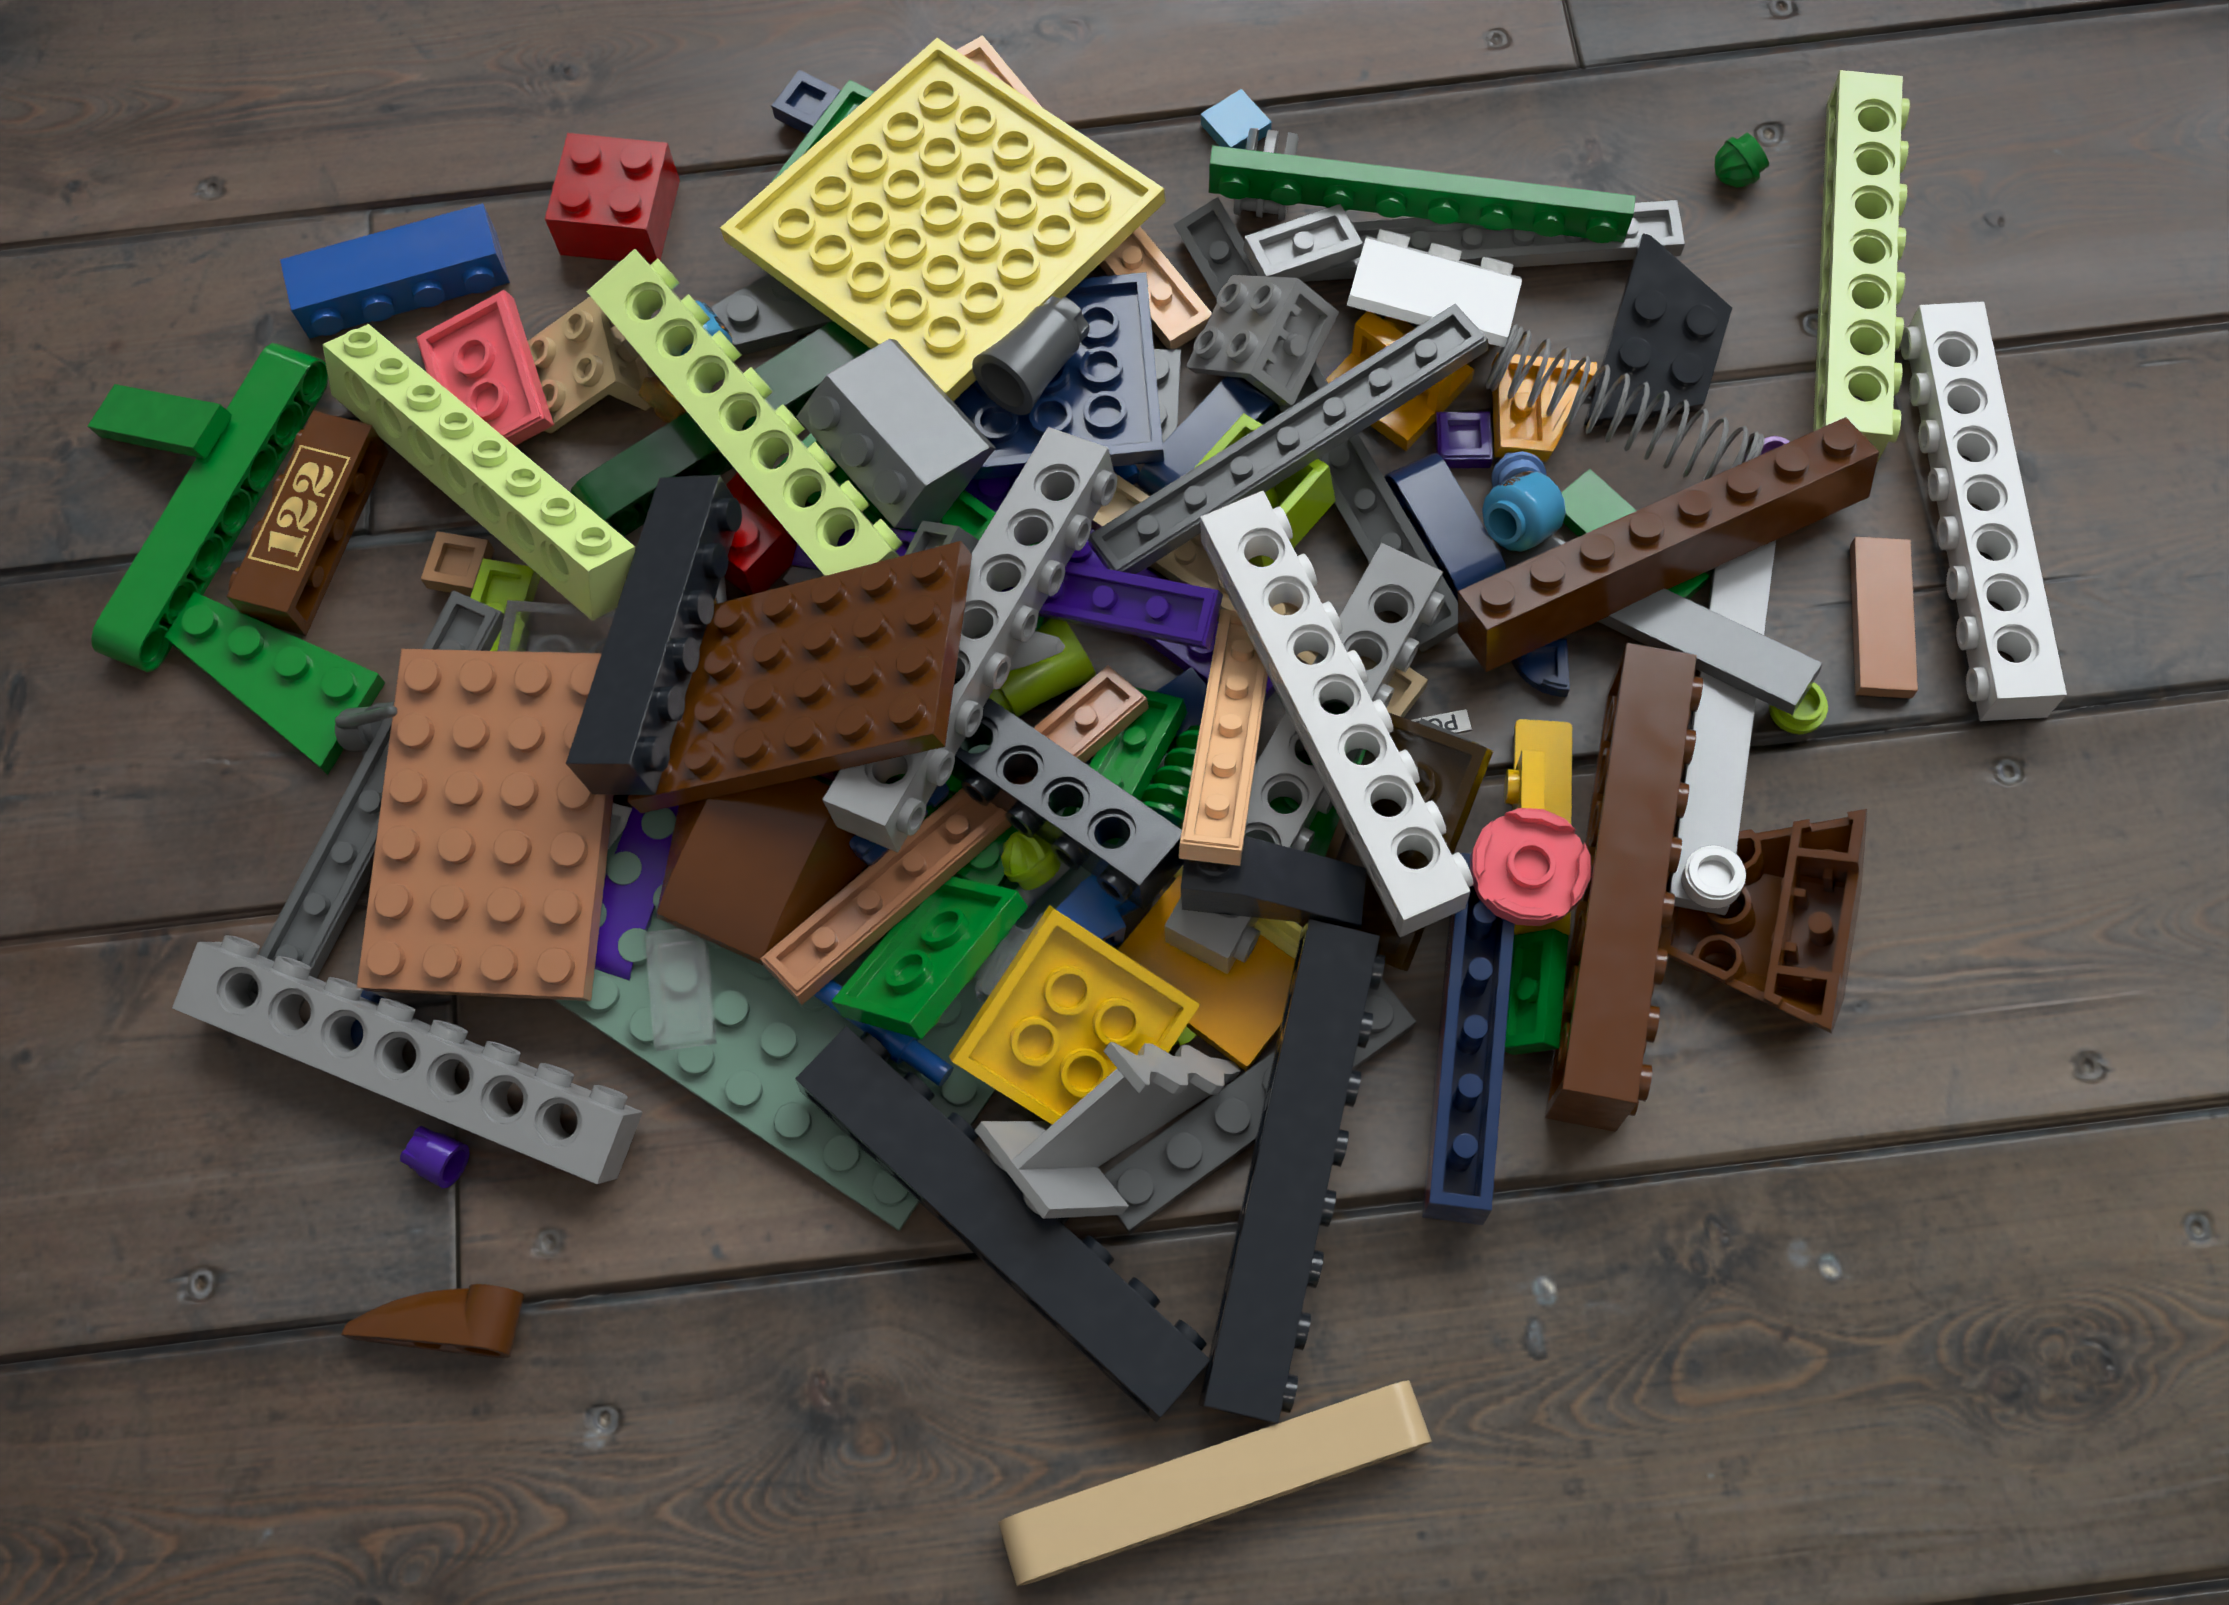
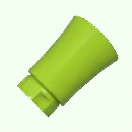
(1047, 678)

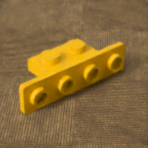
(1541, 781)

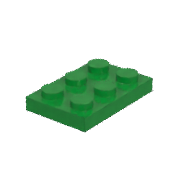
(929, 957)

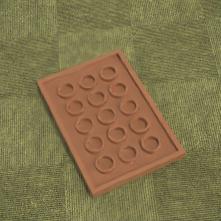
(485, 832)

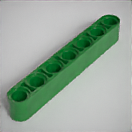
(210, 507)

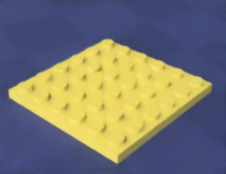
(942, 214)

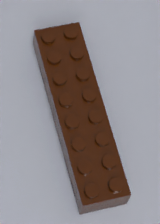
(1621, 916)

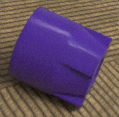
(435, 1156)

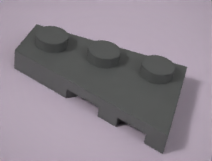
(767, 316)

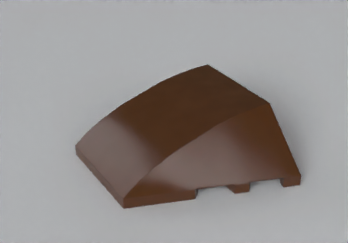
(755, 865)
(1790, 924)

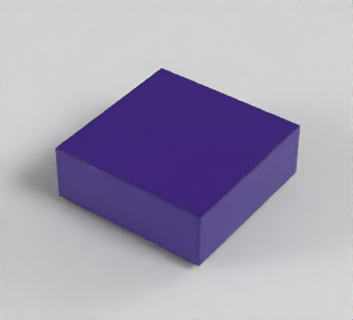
(1464, 439)

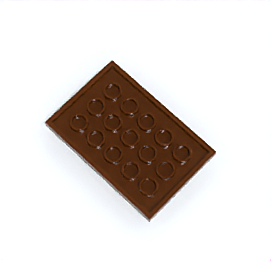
(820, 678)

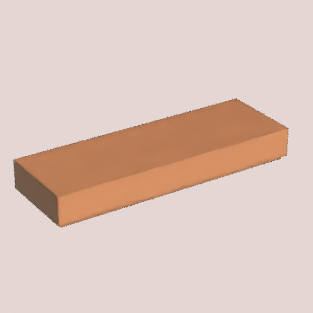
(1883, 617)

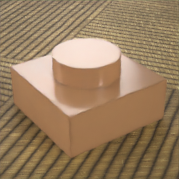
(455, 562)

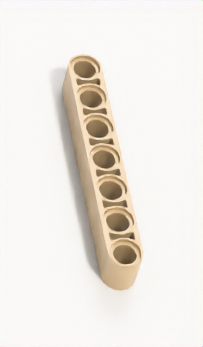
(1213, 1482)

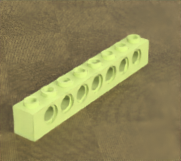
(1862, 256)
(629, 299)
(480, 470)

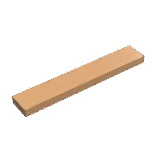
(1225, 749)

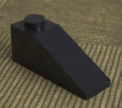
(1277, 886)

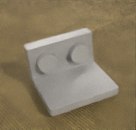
(1265, 334)

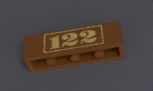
(308, 522)

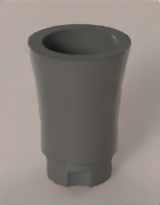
(1031, 355)

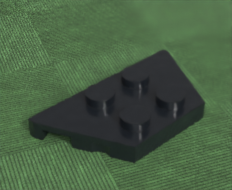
(1663, 334)

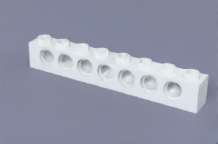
(2024, 630)
(1409, 895)

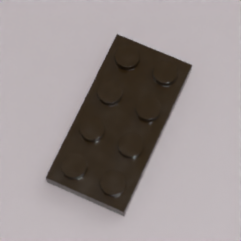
(1450, 777)

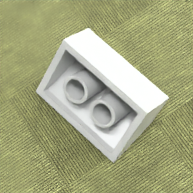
(1422, 284)

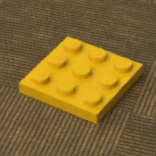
(1059, 1010)

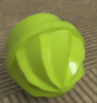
(1029, 861)

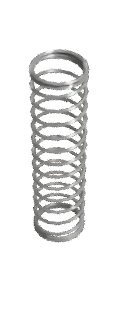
(1751, 445)

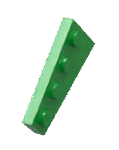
(275, 674)

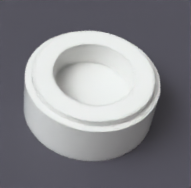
(1713, 876)

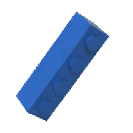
(394, 271)

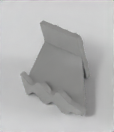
(1061, 1161)

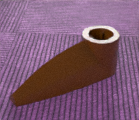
(458, 1321)

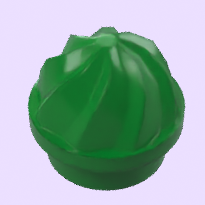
(1740, 161)

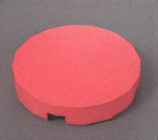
(1530, 867)

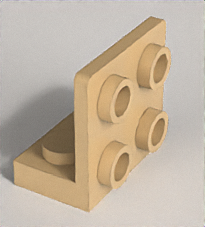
(584, 361)

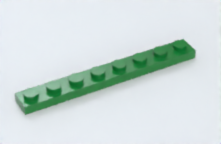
(1421, 194)

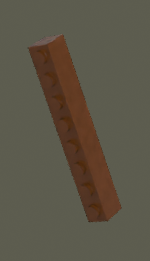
(1665, 543)

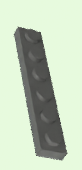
(1225, 1126)

